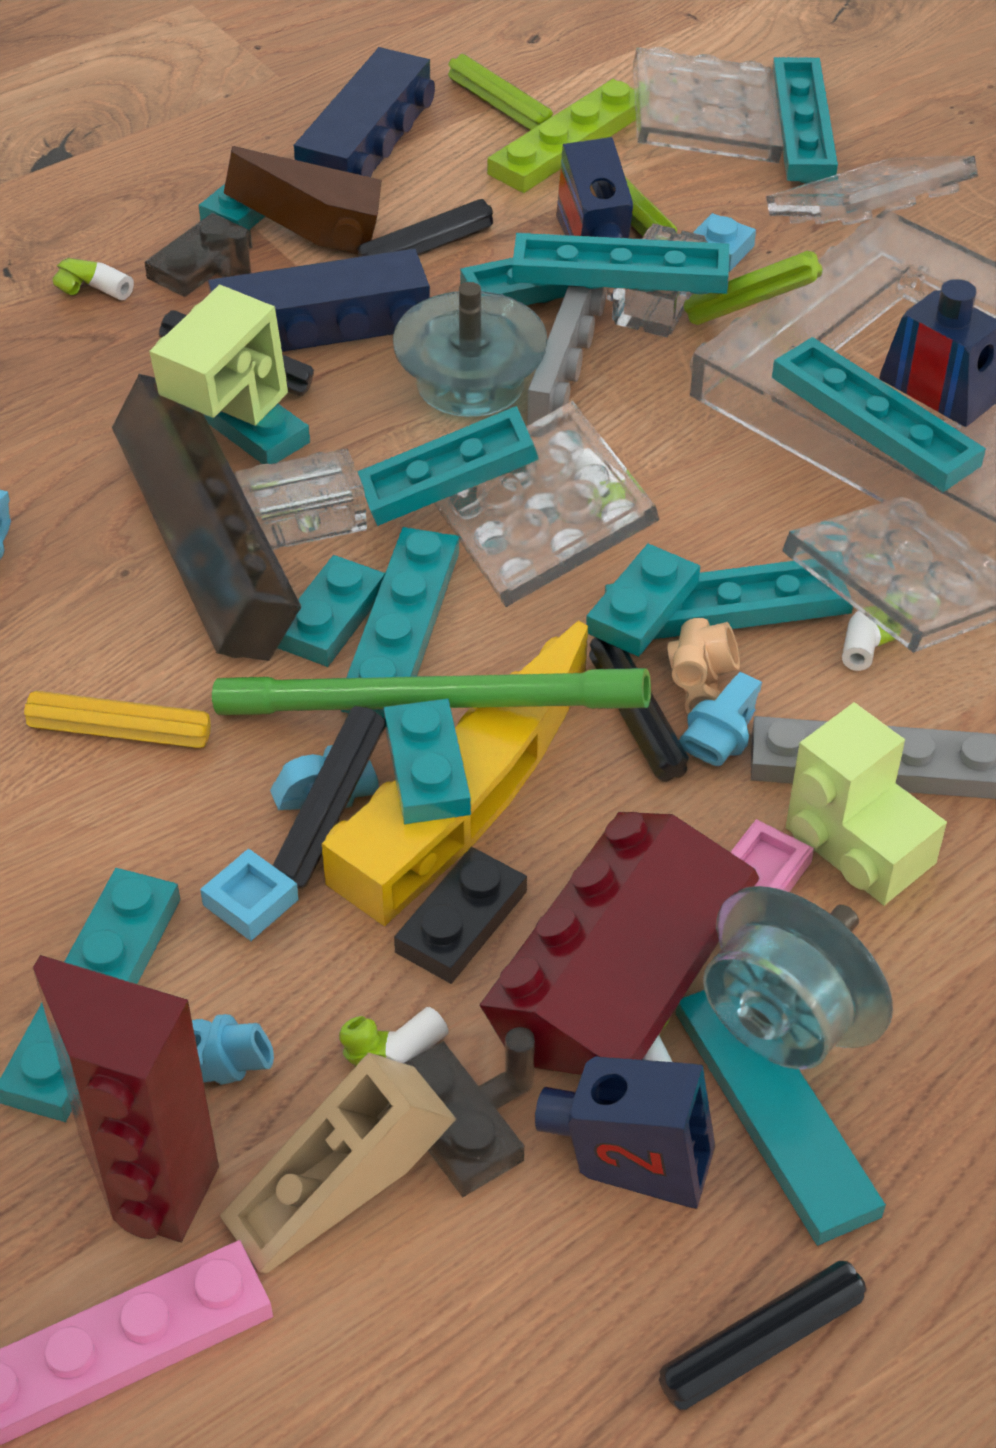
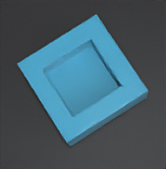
(726, 230)
(249, 894)

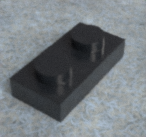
(460, 914)

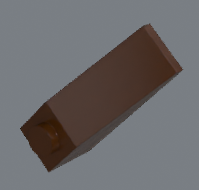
(309, 199)

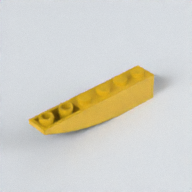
(388, 863)

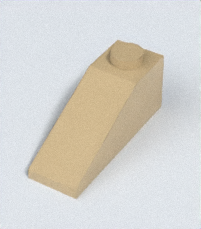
(338, 1159)

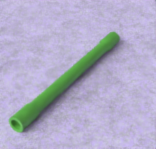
(590, 689)

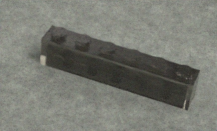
(206, 524)

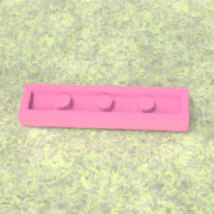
(128, 1338)

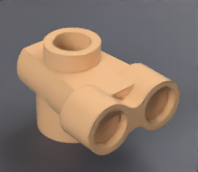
(701, 657)

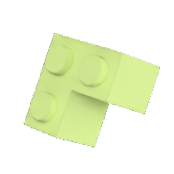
(223, 358)
(855, 811)

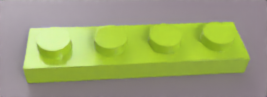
(539, 151)

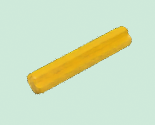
(117, 719)

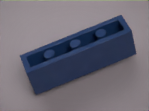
(369, 114)
(337, 298)

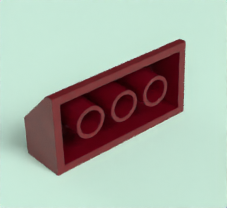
(618, 943)
(133, 1094)

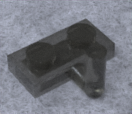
(200, 253)
(479, 1140)

